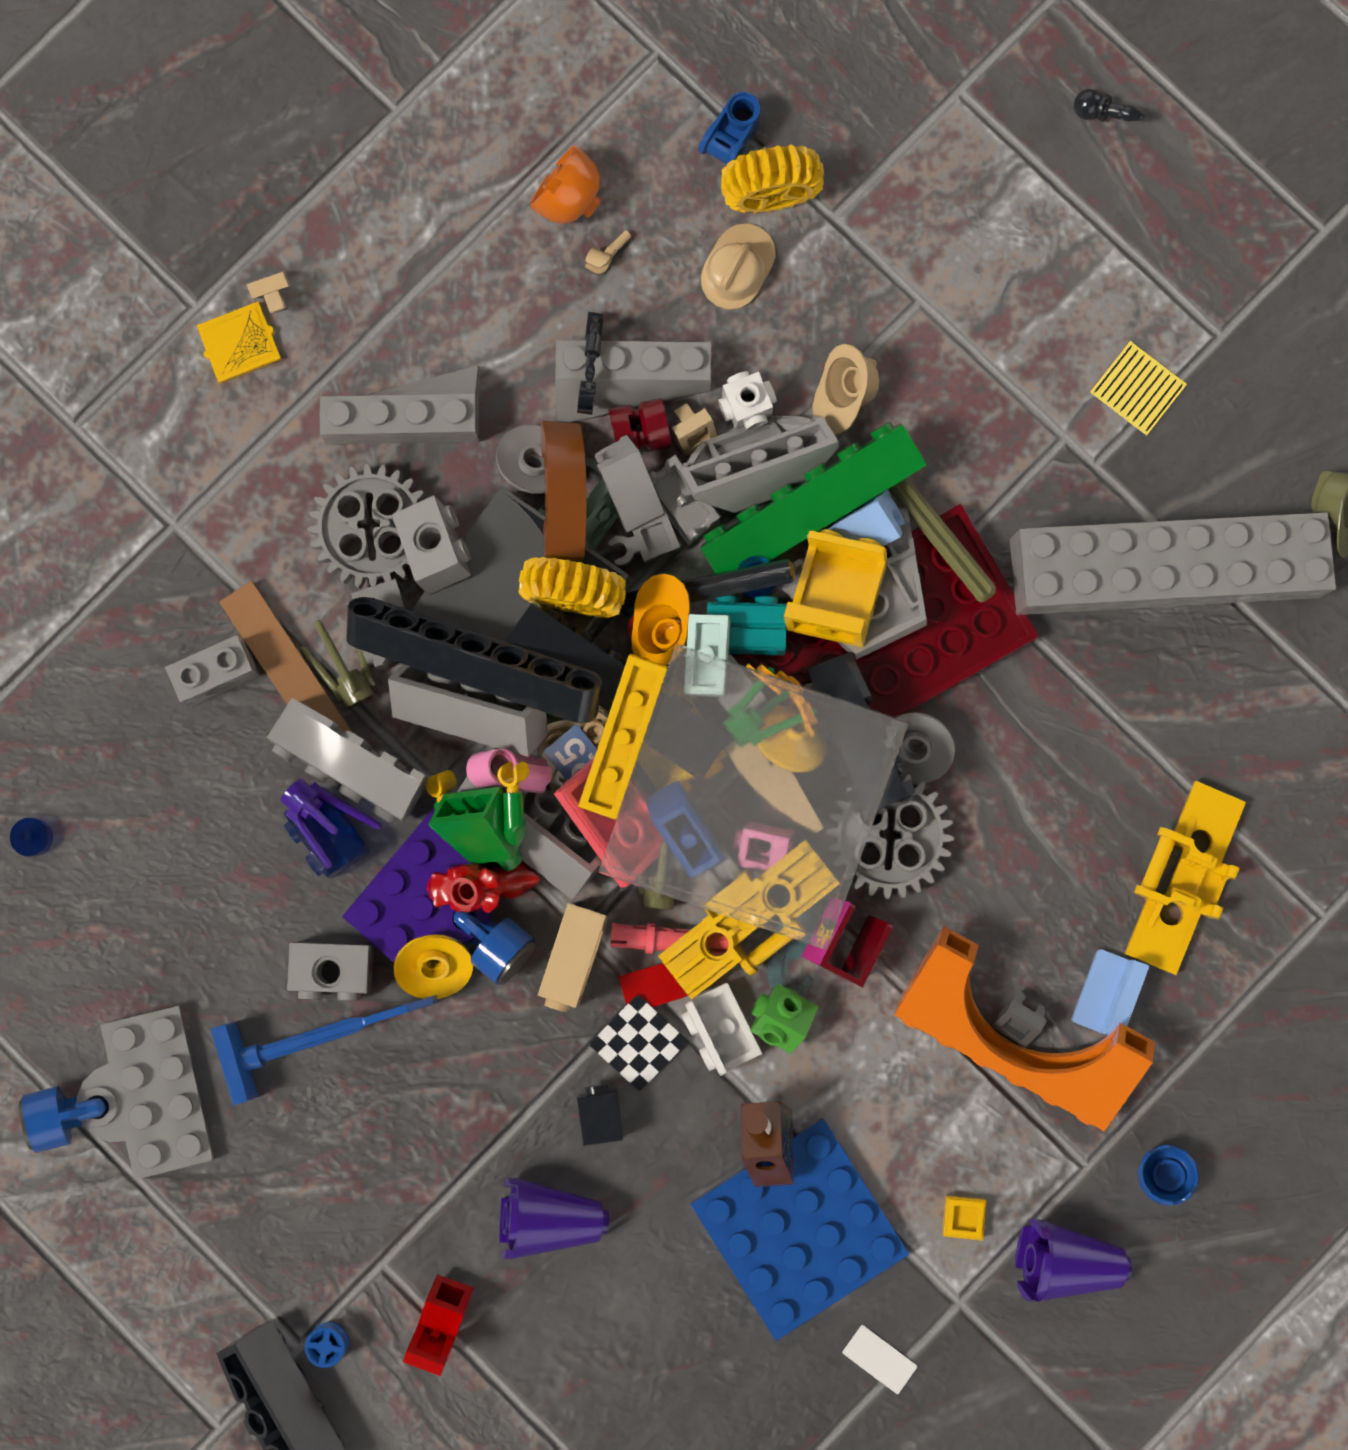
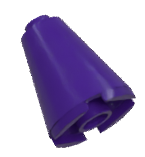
(547, 1219)
(1067, 1263)

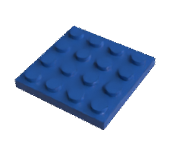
(801, 1241)

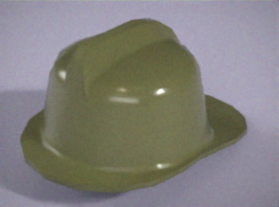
(1332, 497)

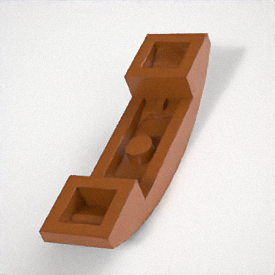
(564, 490)

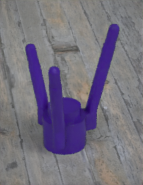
(304, 802)

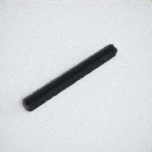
(729, 583)

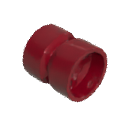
(653, 423)

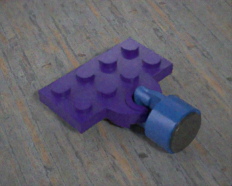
(399, 909)

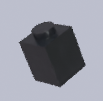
(600, 1115)

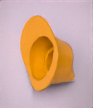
(660, 618)

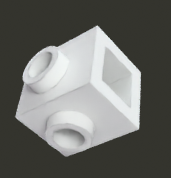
(742, 413)

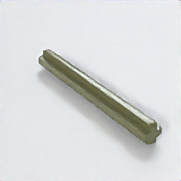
(944, 540)

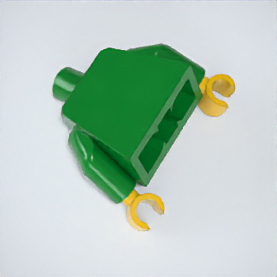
(482, 822)

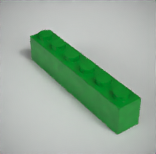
(817, 501)

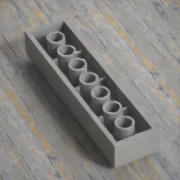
(1172, 563)

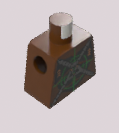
(767, 1137)

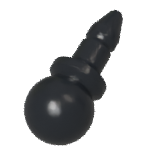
(1091, 105)

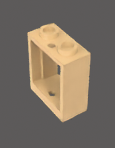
(572, 957)

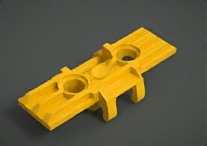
(1195, 881)
(698, 968)

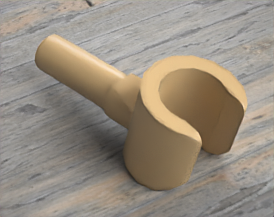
(599, 261)

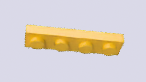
(623, 736)

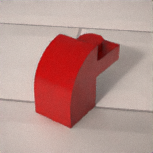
(438, 1325)

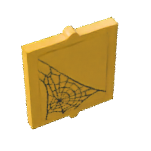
(239, 342)

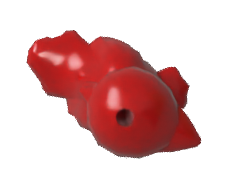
(478, 887)

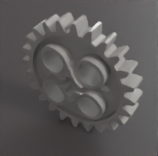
(337, 530)
(925, 839)

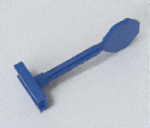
(240, 1060)

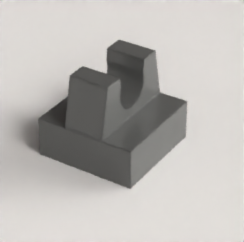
(1019, 1021)

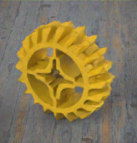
(772, 179)
(572, 587)

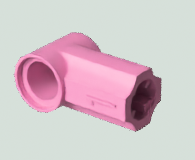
(481, 775)

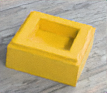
(964, 1217)

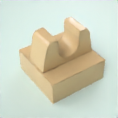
(270, 289)
(692, 429)

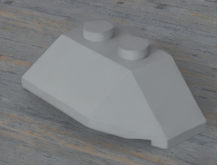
(752, 464)

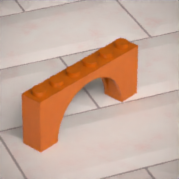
(1083, 1082)

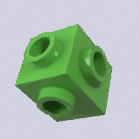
(783, 1018)

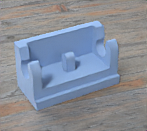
(874, 520)

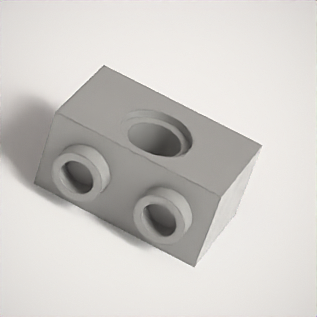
(417, 530)
(212, 671)
(306, 970)

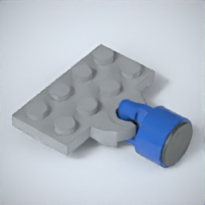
(139, 1097)

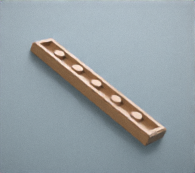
(278, 652)

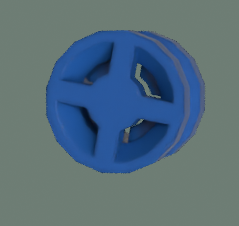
(324, 1353)

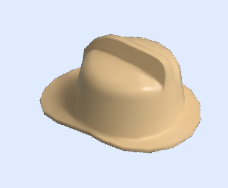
(738, 266)
(845, 387)

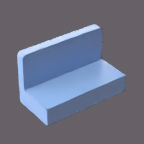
(1109, 992)

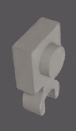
(650, 540)

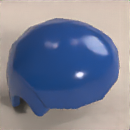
(1168, 1175)

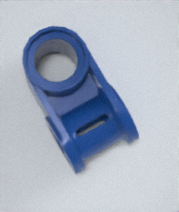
(727, 135)

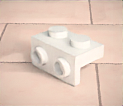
(722, 1029)

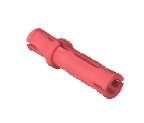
(658, 938)

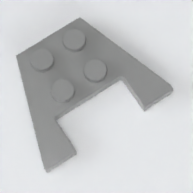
(900, 598)

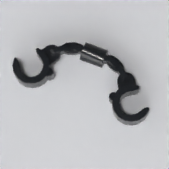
(592, 351)

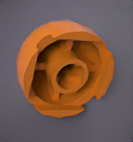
(569, 189)

